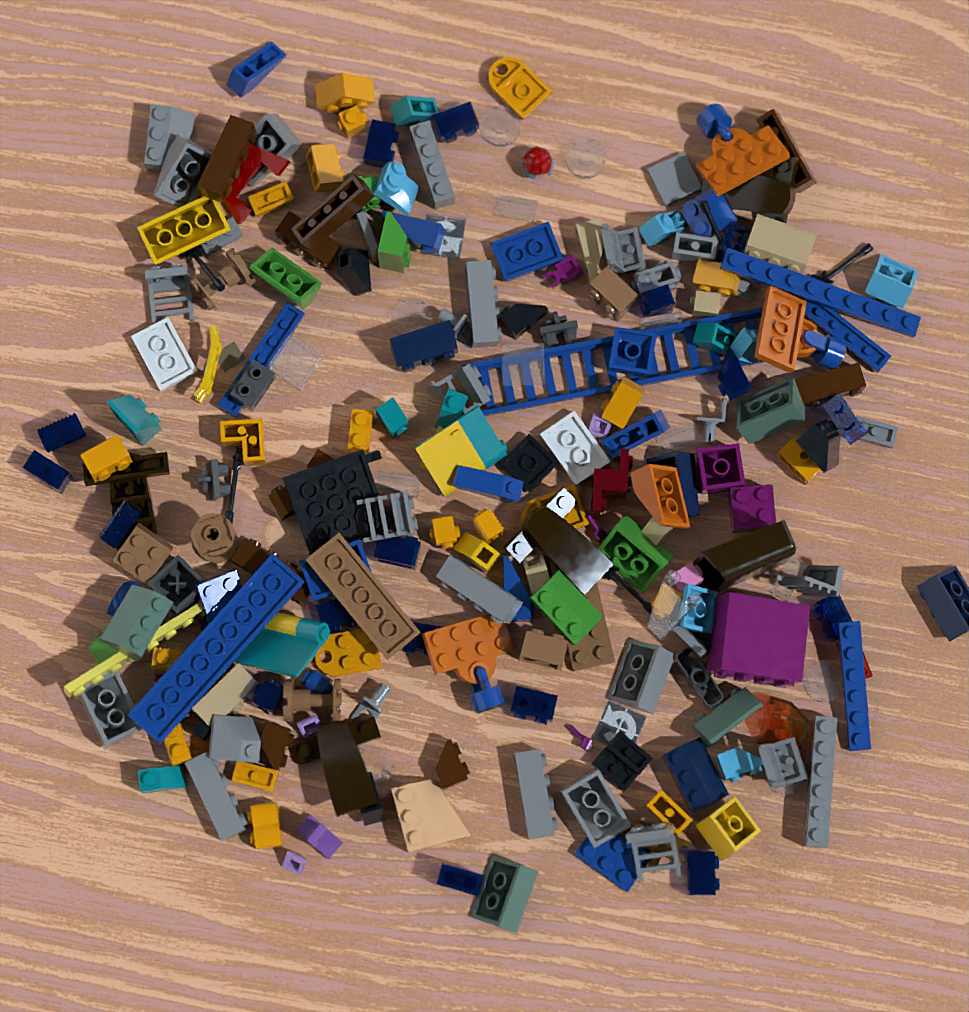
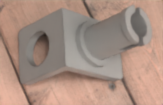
(459, 325)
(711, 423)
(373, 703)

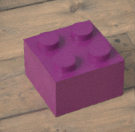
(719, 468)
(751, 507)

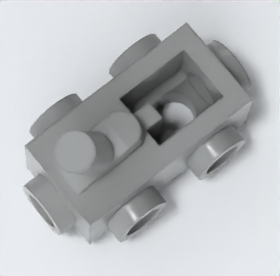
(648, 279)

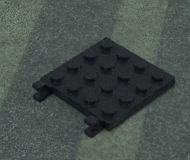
(328, 496)

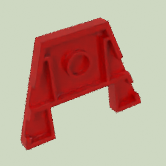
(248, 169)

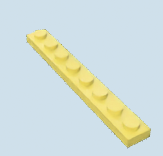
(115, 662)

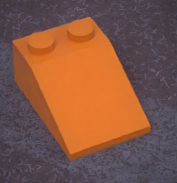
(661, 494)

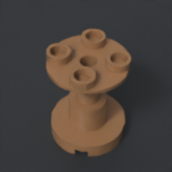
(229, 275)
(214, 538)
(303, 700)

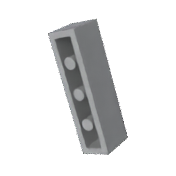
(432, 165)
(481, 303)
(479, 589)
(534, 794)
(216, 797)

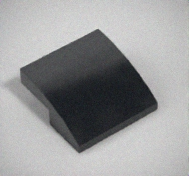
(622, 760)

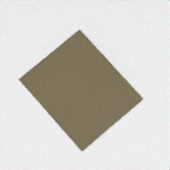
(230, 357)

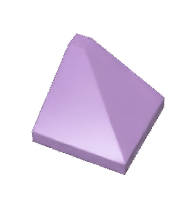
(599, 426)

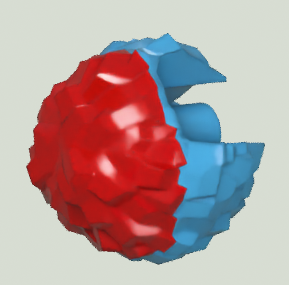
(537, 162)

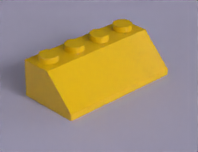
(183, 229)

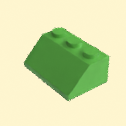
(393, 246)
(286, 277)
(635, 554)
(565, 607)

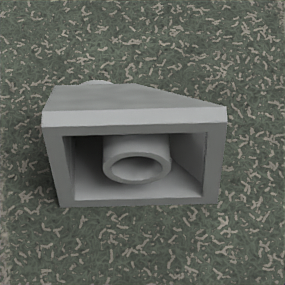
(234, 739)

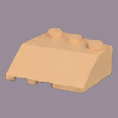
(427, 816)

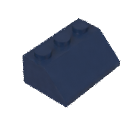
(424, 346)
(687, 475)
(948, 601)
(695, 775)

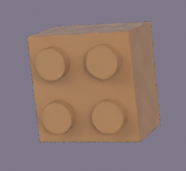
(612, 294)
(142, 553)
(544, 649)

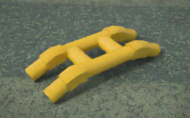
(206, 386)

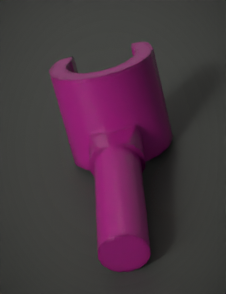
(596, 528)
(585, 743)

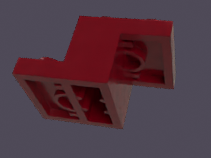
(611, 483)

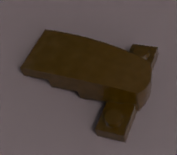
(766, 194)
(133, 486)
(560, 543)
(343, 762)

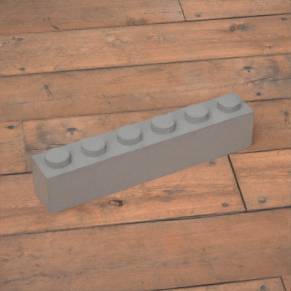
(820, 782)

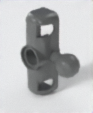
(704, 689)

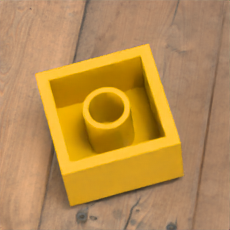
(728, 828)

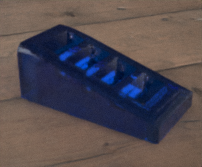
(729, 236)

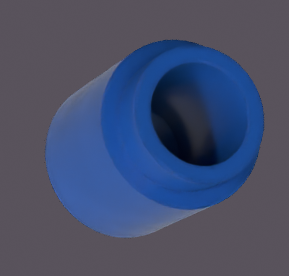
(317, 682)

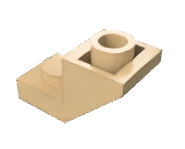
(535, 570)

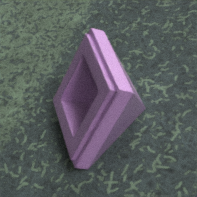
(309, 726)
(294, 862)

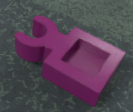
(566, 269)

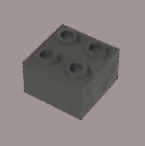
(177, 584)

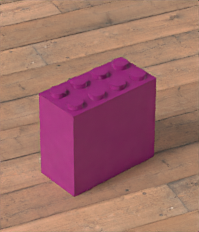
(758, 640)

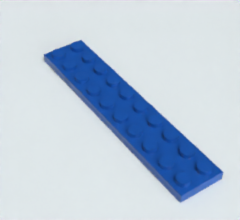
(216, 648)

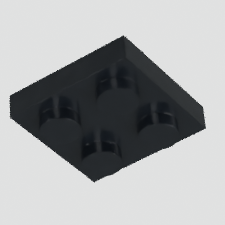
(529, 463)

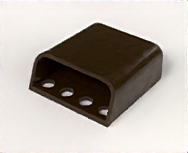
(746, 556)

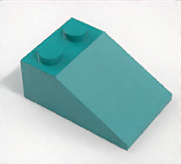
(135, 418)

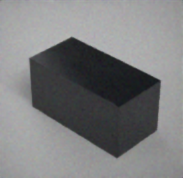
(202, 730)

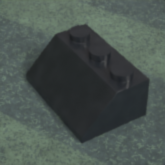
(822, 444)

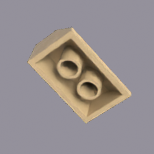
(780, 243)
(227, 695)

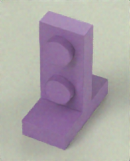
(319, 836)

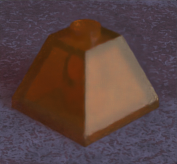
(781, 722)

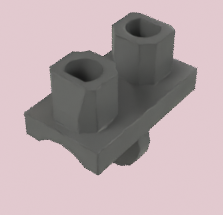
(549, 333)
(210, 480)

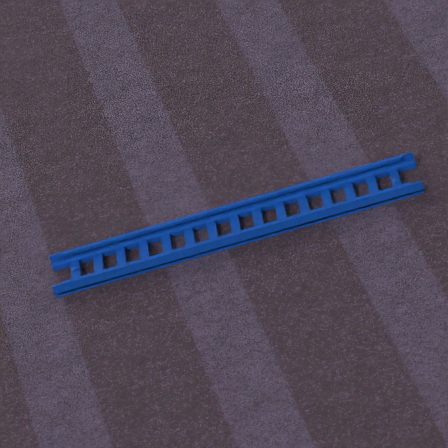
(606, 344)

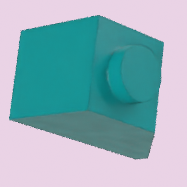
(413, 110)
(713, 337)
(451, 408)
(392, 418)
(161, 779)

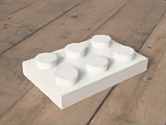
(164, 354)
(574, 448)

